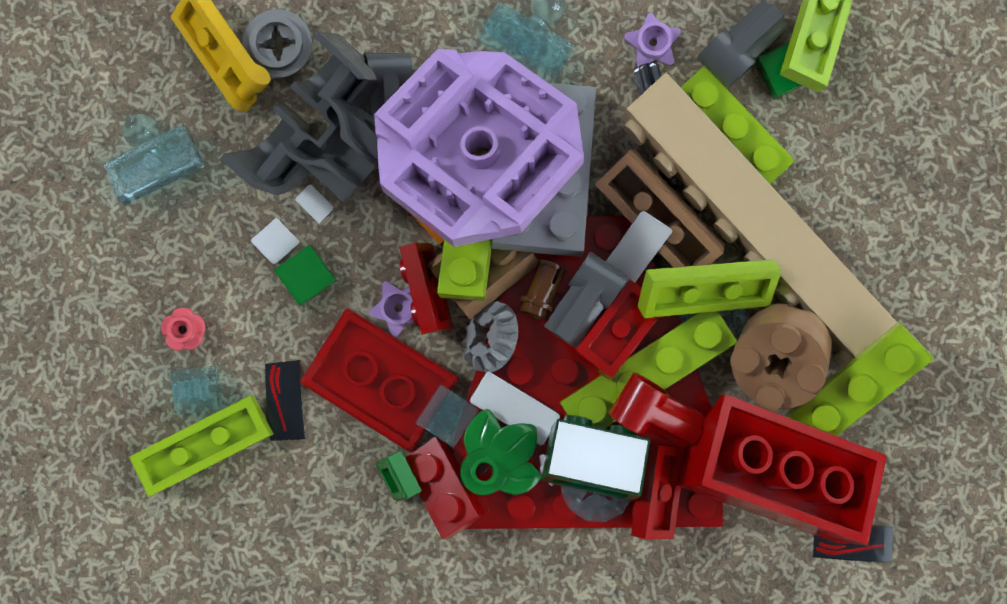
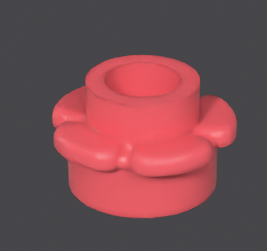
(194, 334)

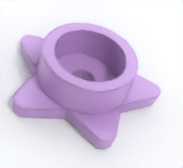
(653, 30)
(385, 309)

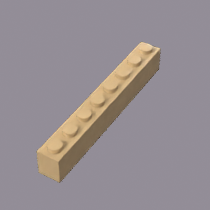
(754, 215)

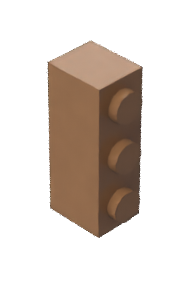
(638, 187)

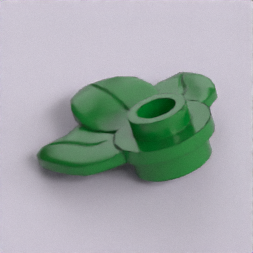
(504, 451)

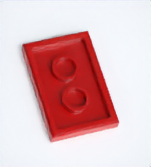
(376, 378)

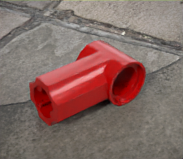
(649, 408)

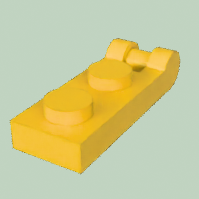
(220, 52)

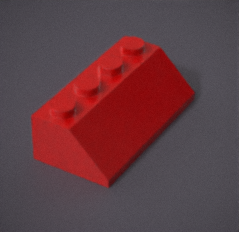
(785, 471)

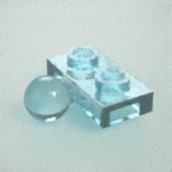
(528, 38)
(154, 159)

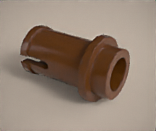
(542, 290)

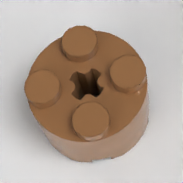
(761, 354)

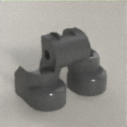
(343, 152)

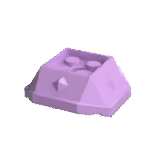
(467, 105)

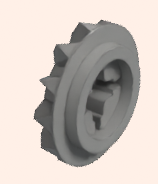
(262, 32)
(501, 336)

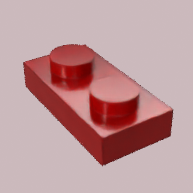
(427, 308)
(616, 333)
(443, 492)
(657, 506)

